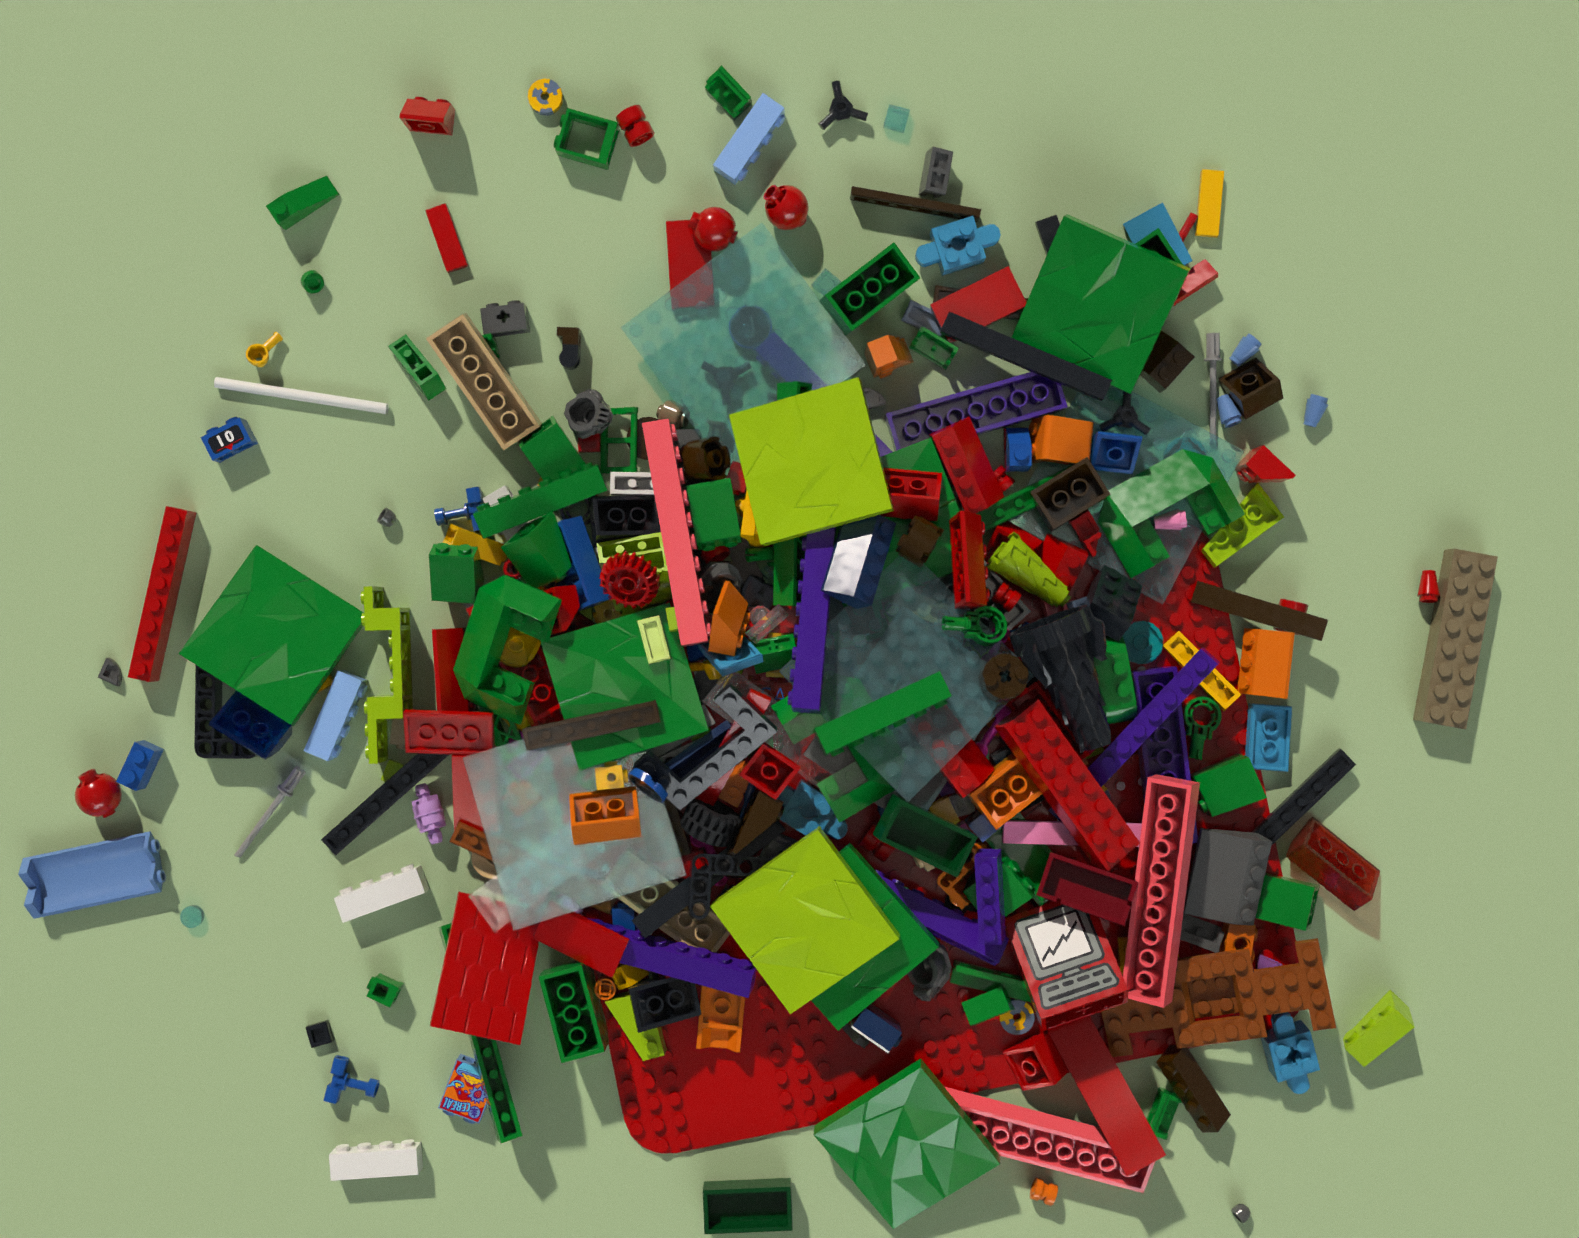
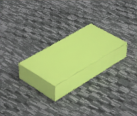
(653, 639)

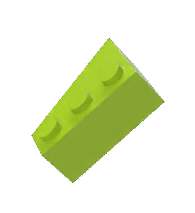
(648, 545)
(1379, 1029)
(647, 1043)

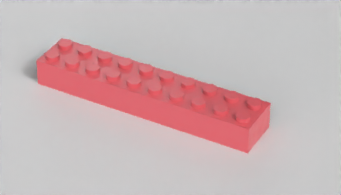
(675, 532)
(1161, 889)
(1049, 1141)

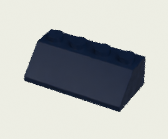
(858, 560)

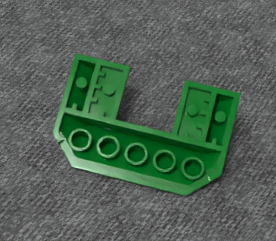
(1135, 500)
(496, 609)
(851, 786)

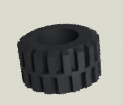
(709, 823)

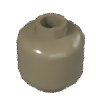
(674, 413)

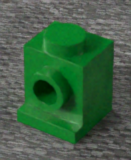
(376, 992)

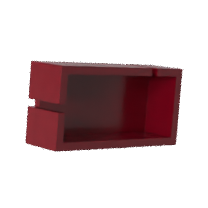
(1087, 889)

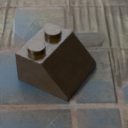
(1252, 387)

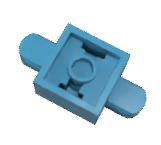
(957, 245)
(808, 809)
(1290, 1052)

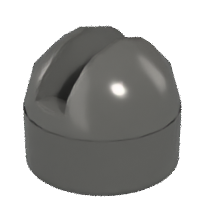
(385, 517)
(1241, 1212)

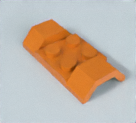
(720, 1020)

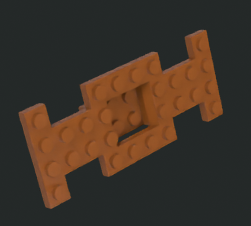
(1227, 985)

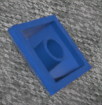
(1114, 452)

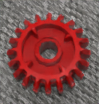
(643, 579)

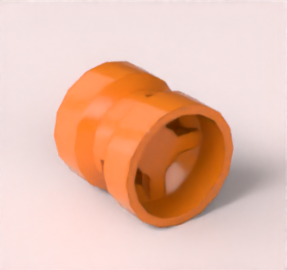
(605, 983)
(1043, 1191)

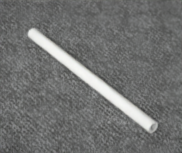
(301, 395)

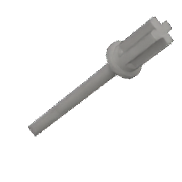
(1213, 355)
(285, 789)

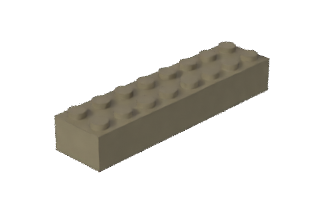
(1455, 638)

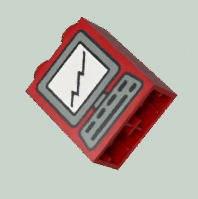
(1064, 962)

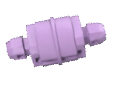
(428, 813)

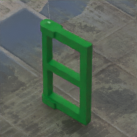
(633, 411)

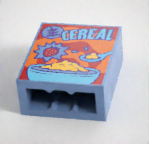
(464, 1092)

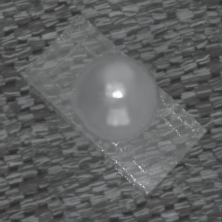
(764, 621)

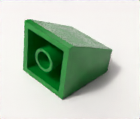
(551, 450)
(714, 514)
(539, 552)
(455, 573)
(1228, 785)
(1016, 886)
(1287, 901)

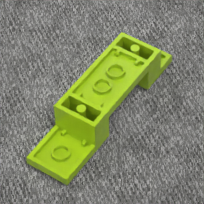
(385, 707)

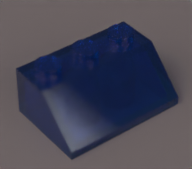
(252, 726)

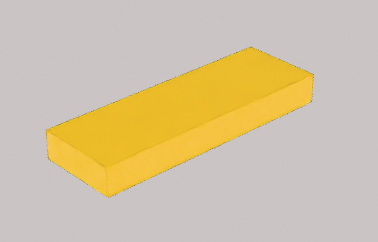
(1209, 203)

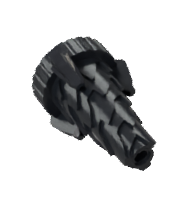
(1061, 656)

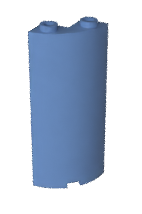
(92, 874)

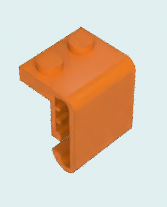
(1060, 439)
(955, 885)

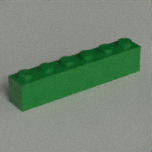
(540, 500)
(882, 713)

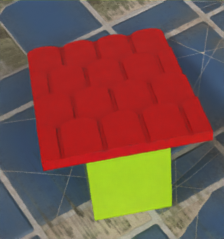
(485, 976)

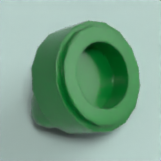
(312, 281)

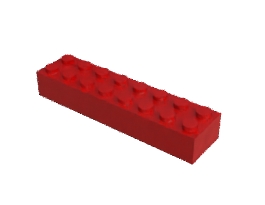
(1067, 784)

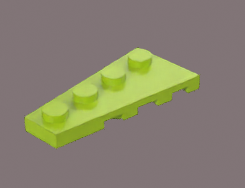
(1258, 517)

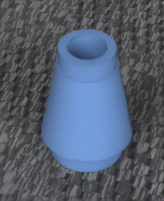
(1245, 349)
(1314, 410)
(1228, 411)

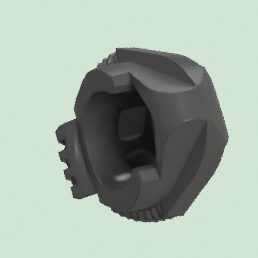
(588, 414)
(714, 576)
(931, 974)

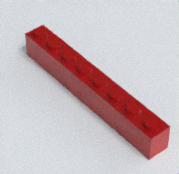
(162, 594)

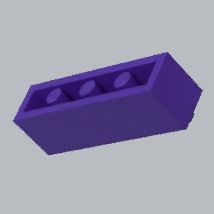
(990, 896)

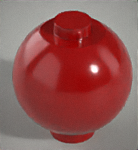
(786, 207)
(713, 228)
(97, 794)

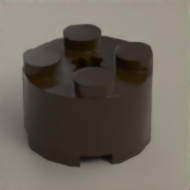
(705, 460)
(920, 541)
(1015, 673)

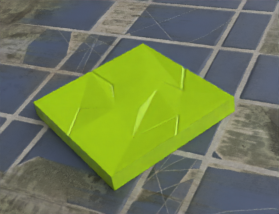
(811, 462)
(805, 920)

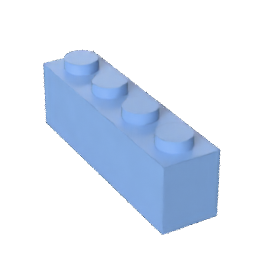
(749, 139)
(336, 715)

